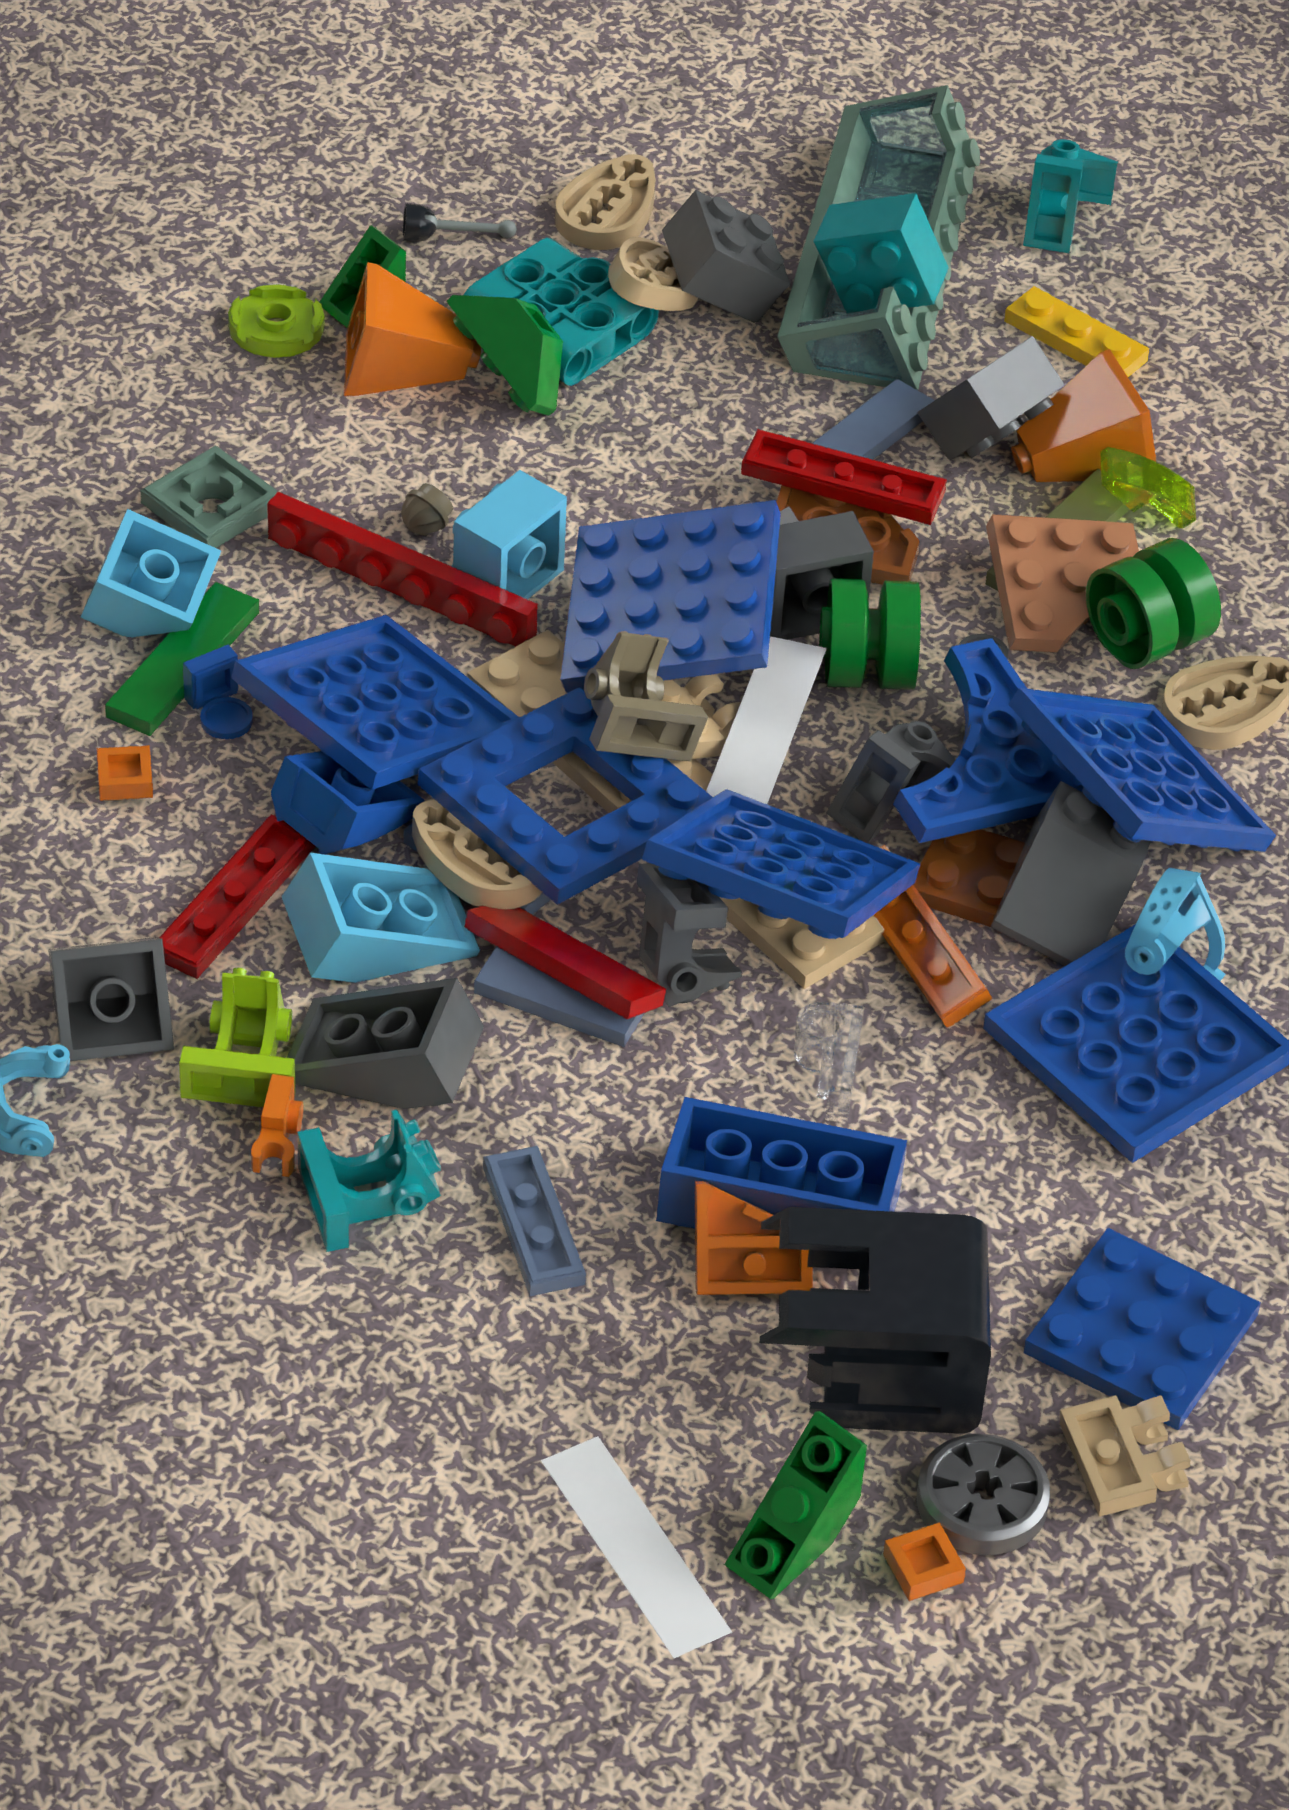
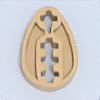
(628, 203)
(647, 276)
(1236, 720)
(467, 862)

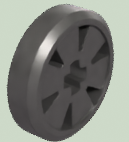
(988, 1463)

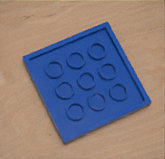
(679, 577)
(372, 699)
(1141, 771)
(781, 863)
(1137, 1048)

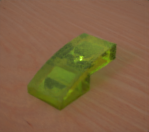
(1143, 481)

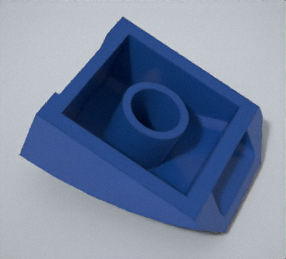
(334, 807)

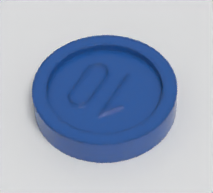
(226, 718)

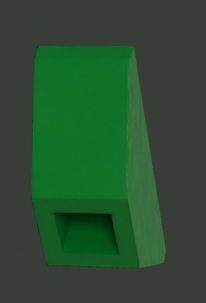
(515, 345)
(801, 1507)

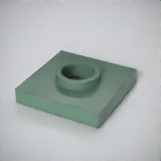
(209, 476)

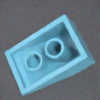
(373, 918)

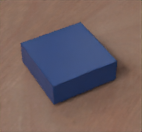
(209, 677)

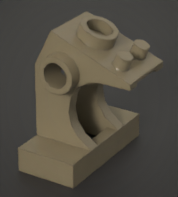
(629, 692)

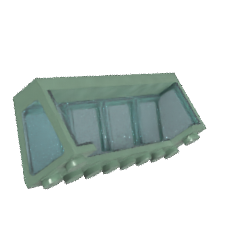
(882, 151)

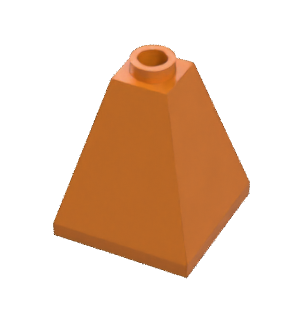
(402, 338)
(1087, 416)

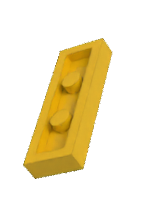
(1072, 330)

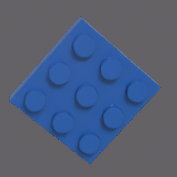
(1142, 1326)

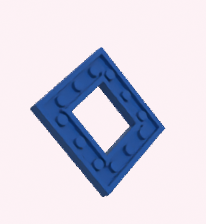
(474, 791)

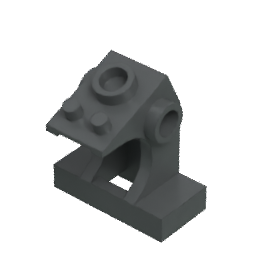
(884, 766)
(670, 920)

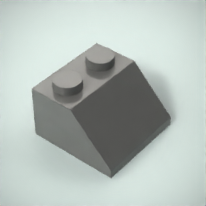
(111, 998)

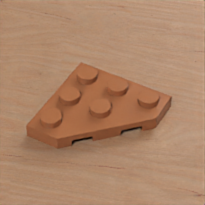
(1045, 573)

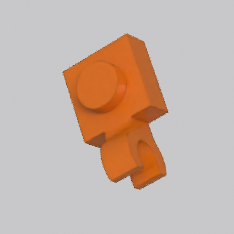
(279, 1118)

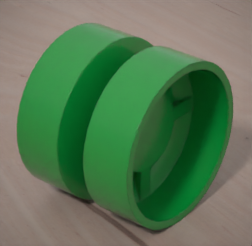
(1153, 603)
(862, 633)

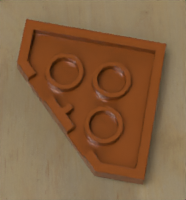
(893, 546)

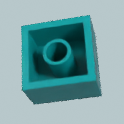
(880, 247)

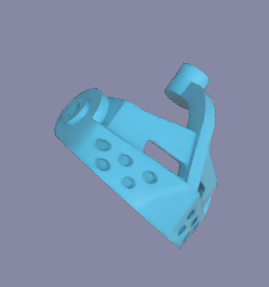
(1171, 914)
(18, 1132)

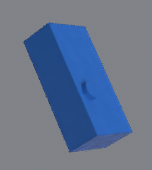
(775, 1163)

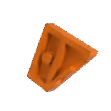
(739, 1255)

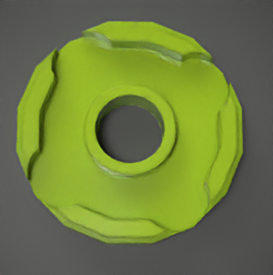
(255, 333)

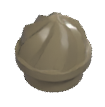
(426, 510)

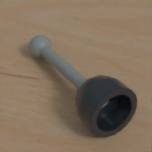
(421, 223)

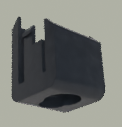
(914, 1343)

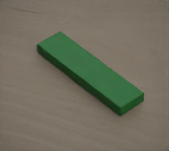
(159, 681)

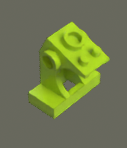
(247, 1016)

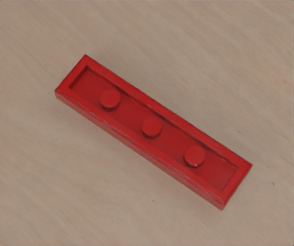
(844, 476)
(233, 896)
(566, 960)

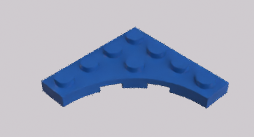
(1001, 767)

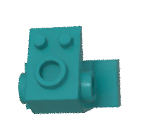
(1060, 180)
(331, 1179)

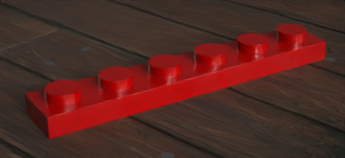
(401, 570)

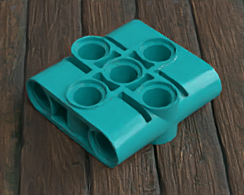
(575, 301)

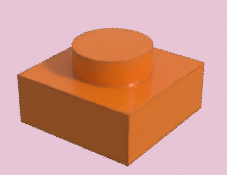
(124, 773)
(924, 1561)

